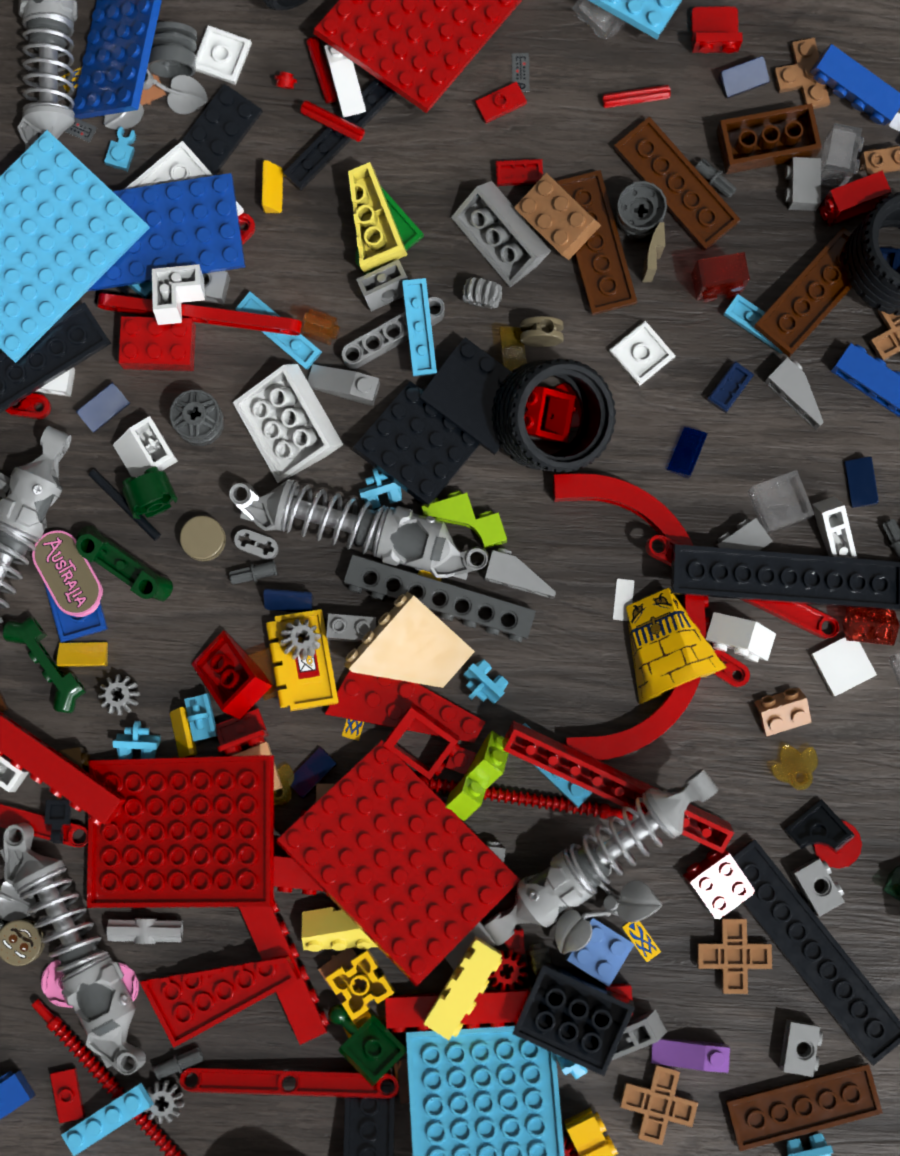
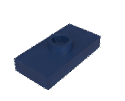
(730, 387)

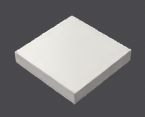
(222, 55)
(642, 353)
(843, 665)

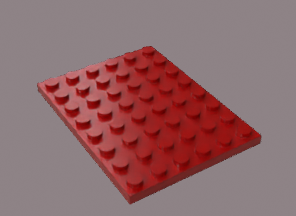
(413, 43)
(185, 834)
(398, 862)

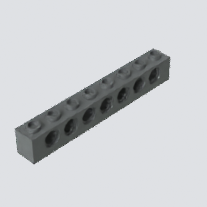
(523, 617)

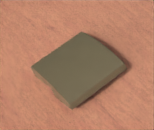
(653, 253)

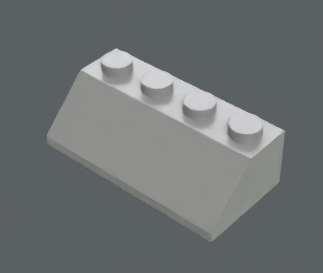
(500, 233)

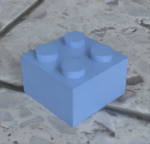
(602, 954)

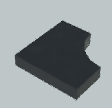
(821, 827)

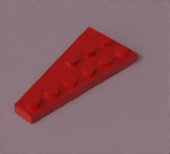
(386, 701)
(204, 998)

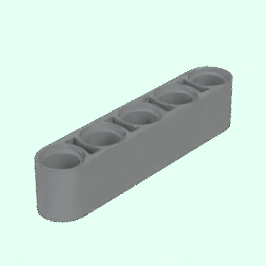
(386, 342)

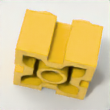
(357, 998)
(587, 1134)

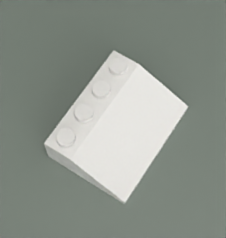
(287, 422)

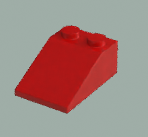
(231, 676)

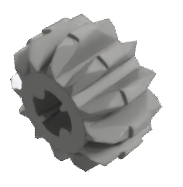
(482, 293)
(291, 641)
(126, 691)
(170, 1096)

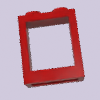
(854, 198)
(558, 414)
(400, 728)

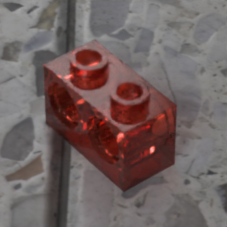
(870, 625)

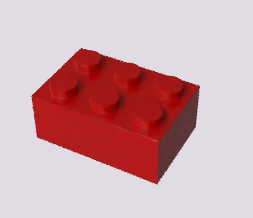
(155, 346)

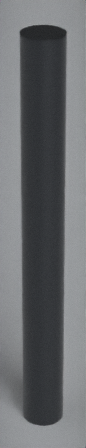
(120, 500)

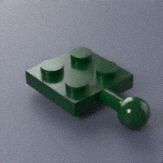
(370, 1048)

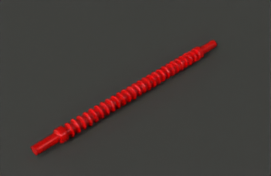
(603, 811)
(54, 1024)

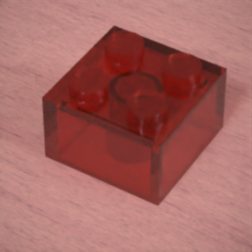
(720, 276)

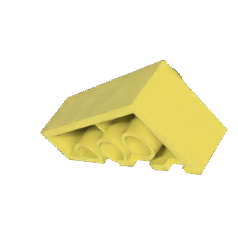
(375, 227)
(332, 930)
(462, 988)

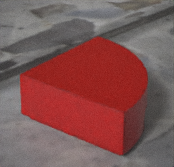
(516, 942)

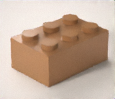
(557, 216)

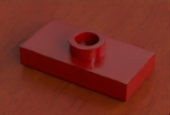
(501, 102)
(519, 172)
(67, 1095)

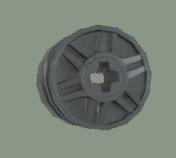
(173, 50)
(643, 197)
(203, 429)

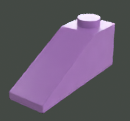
(691, 1055)

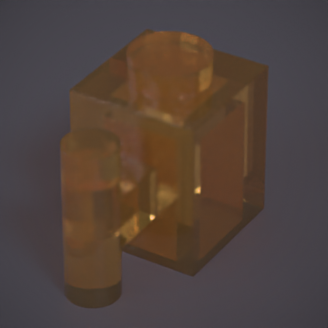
(320, 327)

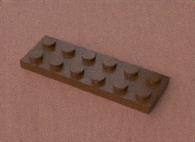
(686, 191)
(602, 256)
(808, 298)
(803, 1107)

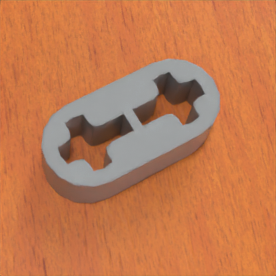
(254, 549)

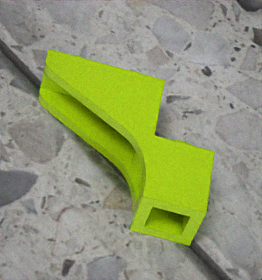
(458, 511)
(483, 772)

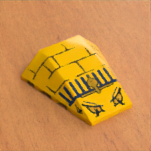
(666, 646)

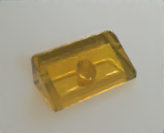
(511, 348)

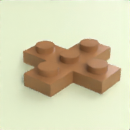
(798, 76)
(888, 342)
(734, 956)
(658, 1104)

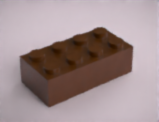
(768, 138)

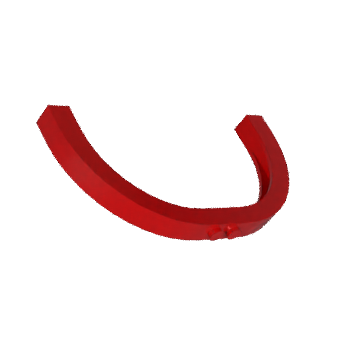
(644, 505)

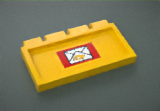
(308, 681)

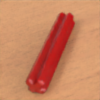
(322, 70)
(636, 96)
(332, 121)

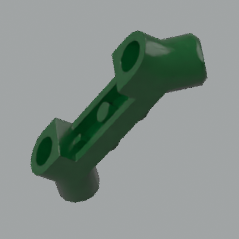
(139, 577)
(30, 633)

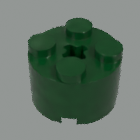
(149, 493)

